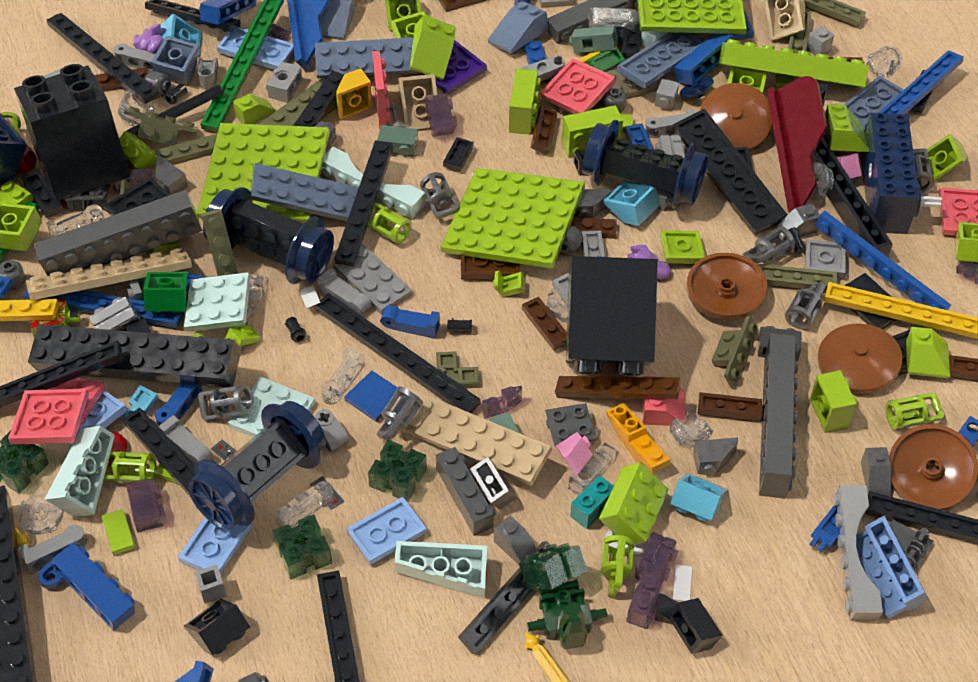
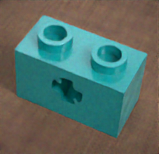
(591, 502)

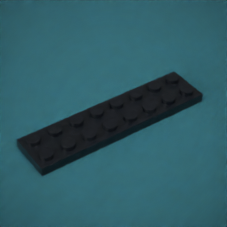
(731, 172)

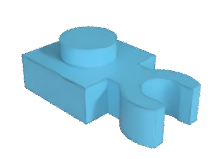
(141, 398)

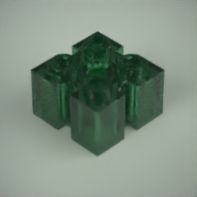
(19, 463)
(397, 470)
(302, 546)
(552, 566)

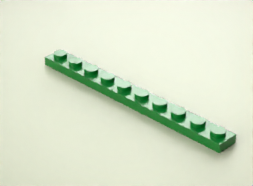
(241, 64)

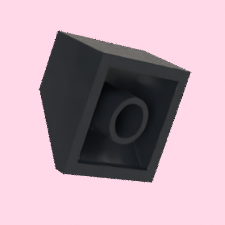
(217, 626)

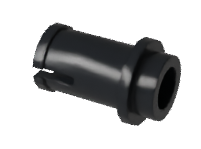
(174, 94)
(798, 242)
(459, 326)
(297, 333)

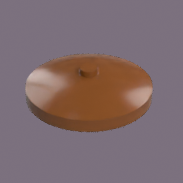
(740, 113)
(726, 286)
(864, 355)
(933, 466)

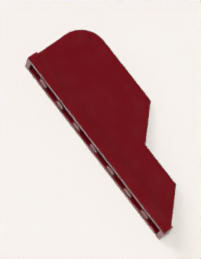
(798, 129)

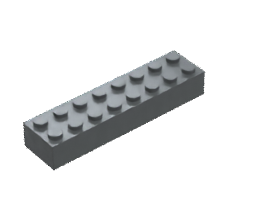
(120, 235)
(778, 416)

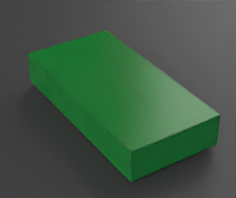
(607, 60)

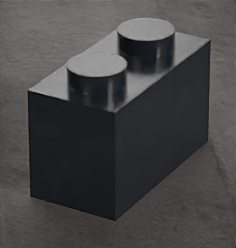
(694, 625)

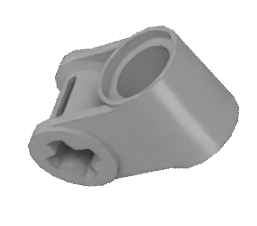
(207, 72)
(334, 432)

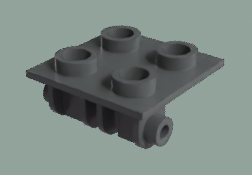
(94, 196)
(569, 420)
(913, 543)

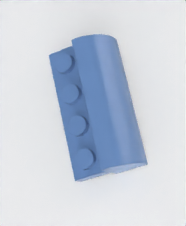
(889, 568)

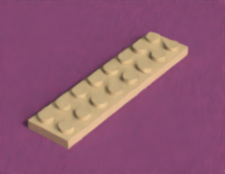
(102, 275)
(477, 438)

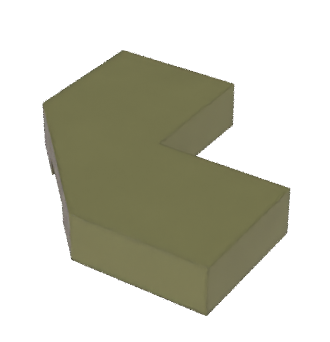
(465, 376)

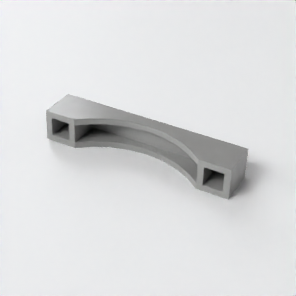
(863, 596)

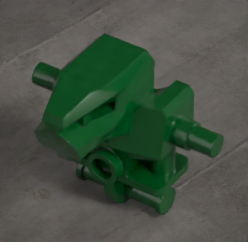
(566, 615)

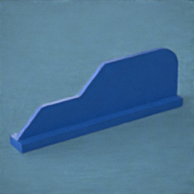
(306, 28)

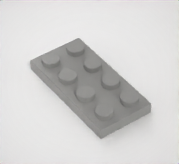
(374, 280)

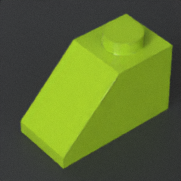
(252, 109)

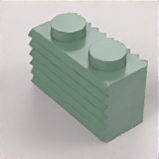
(403, 139)

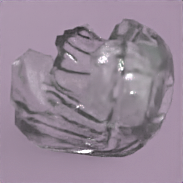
(885, 61)
(129, 100)
(690, 430)

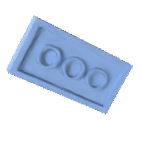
(270, 55)

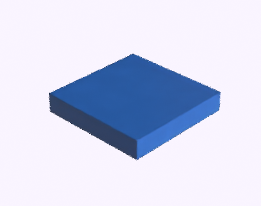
(371, 395)

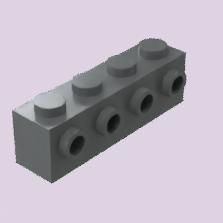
(464, 491)

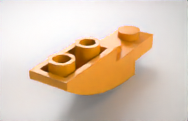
(636, 440)

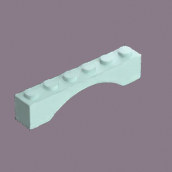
(401, 198)

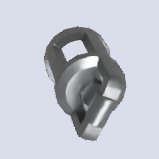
(923, 168)
(441, 199)
(766, 251)
(807, 303)
(221, 402)
(395, 418)

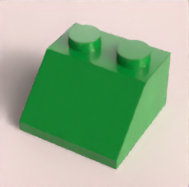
(166, 291)

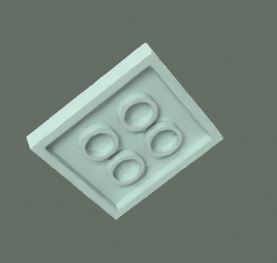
(217, 302)
(266, 393)

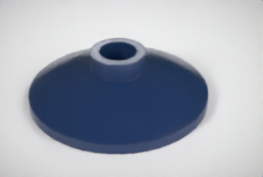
(698, 89)

